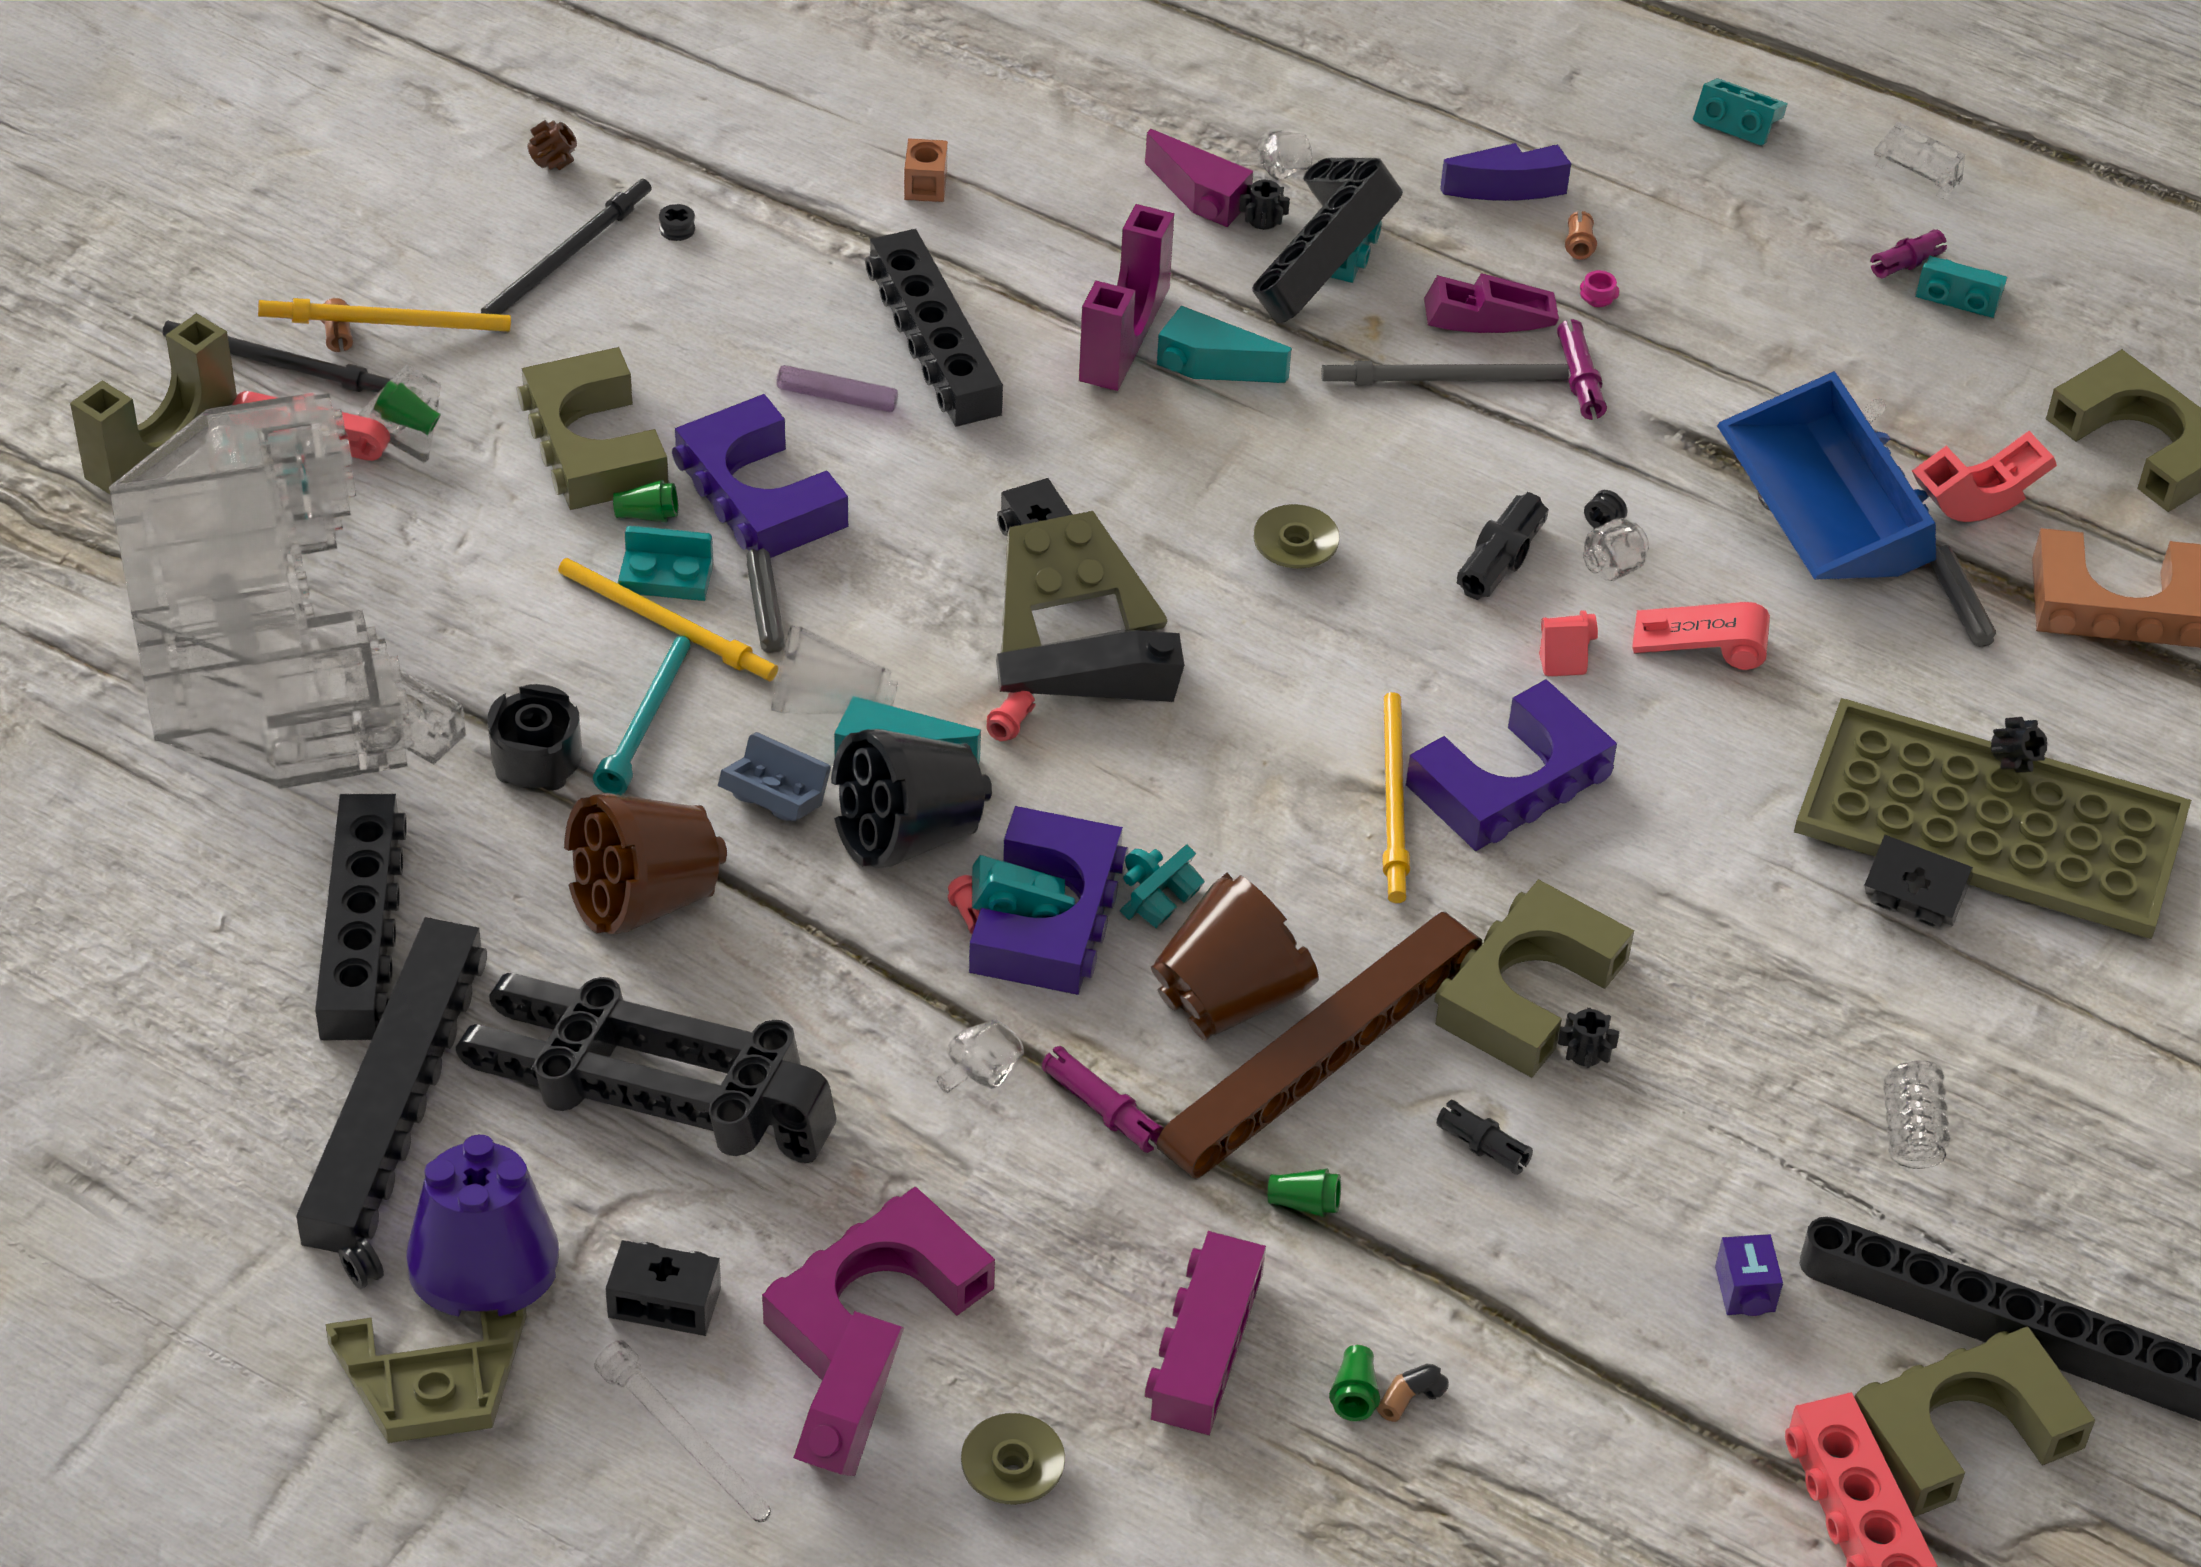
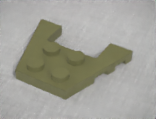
(1065, 564)
(430, 1388)

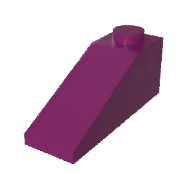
(1198, 178)
(849, 1396)

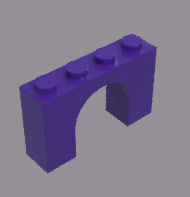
(760, 518)
(1489, 806)
(1059, 948)

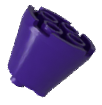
(480, 1232)

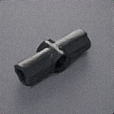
(1502, 546)

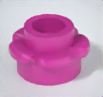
(1599, 288)

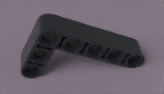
(1353, 201)

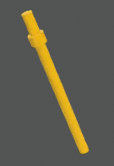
(302, 311)
(733, 653)
(1396, 858)

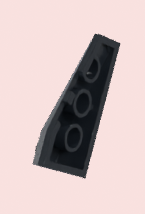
(1099, 666)

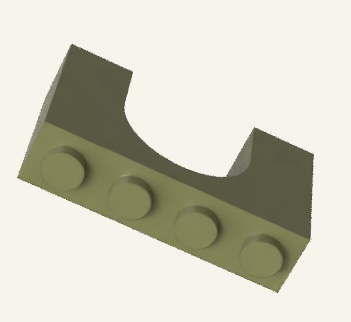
(2130, 391)
(106, 417)
(583, 467)
(1541, 928)
(2004, 1373)

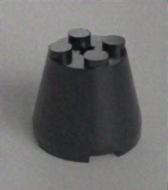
(905, 795)

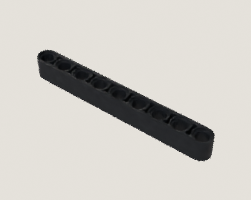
(1985, 1305)

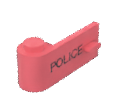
(1735, 627)

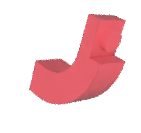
(1985, 488)

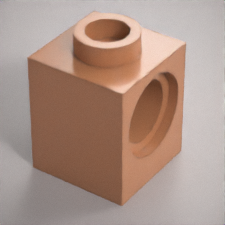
(925, 170)

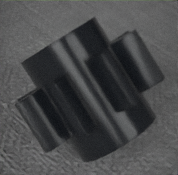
(1264, 204)
(2019, 744)
(1588, 1037)

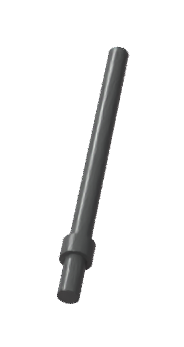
(1365, 372)

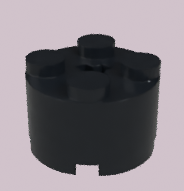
(535, 737)

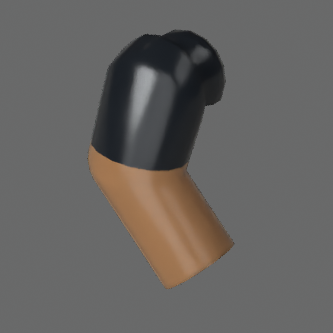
(1408, 1384)

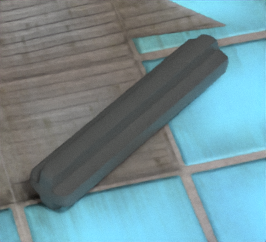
(1963, 597)
(765, 600)

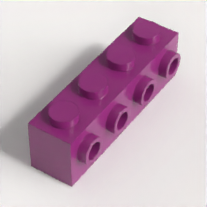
(1207, 1332)

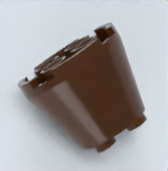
(639, 859)
(1232, 959)

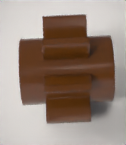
(552, 145)

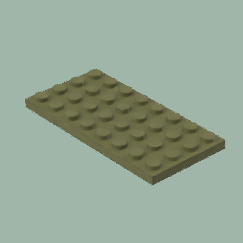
(2034, 836)

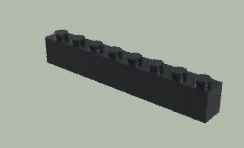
(391, 1087)

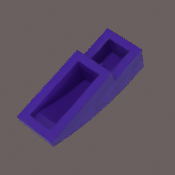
(1507, 174)

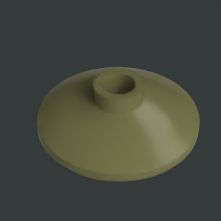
(1296, 536)
(1012, 1441)

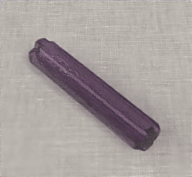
(837, 388)

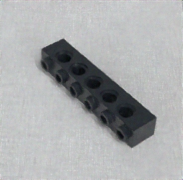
(935, 328)
(358, 916)

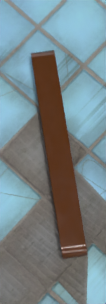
(1316, 1046)

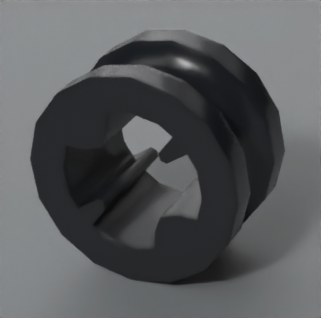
(677, 222)
(1604, 508)
(361, 1263)

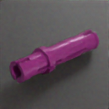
(1584, 379)
(1117, 1110)

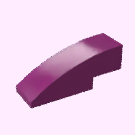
(1489, 305)

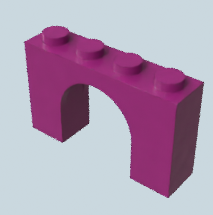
(1121, 314)
(903, 1237)

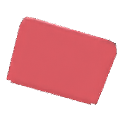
(1564, 648)

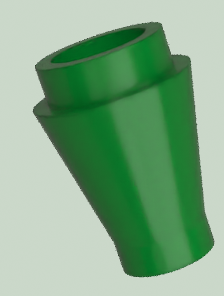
(405, 408)
(648, 502)
(1306, 1191)
(1355, 1386)

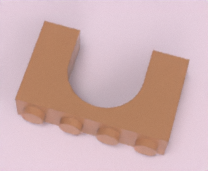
(2077, 605)

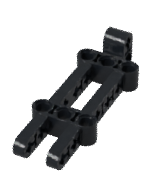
(762, 1066)

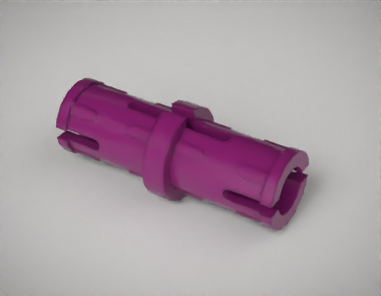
(1908, 253)

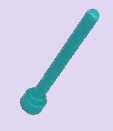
(615, 771)

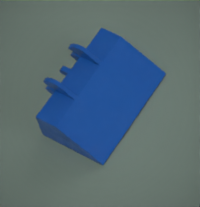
(1833, 483)

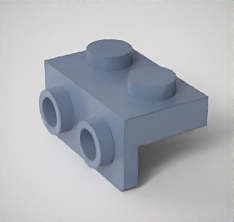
(777, 778)

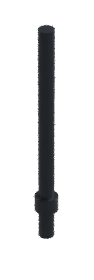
(616, 209)
(350, 377)

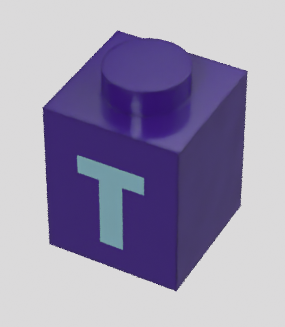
(1749, 1275)

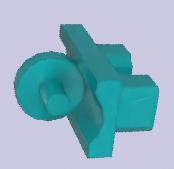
(1148, 897)

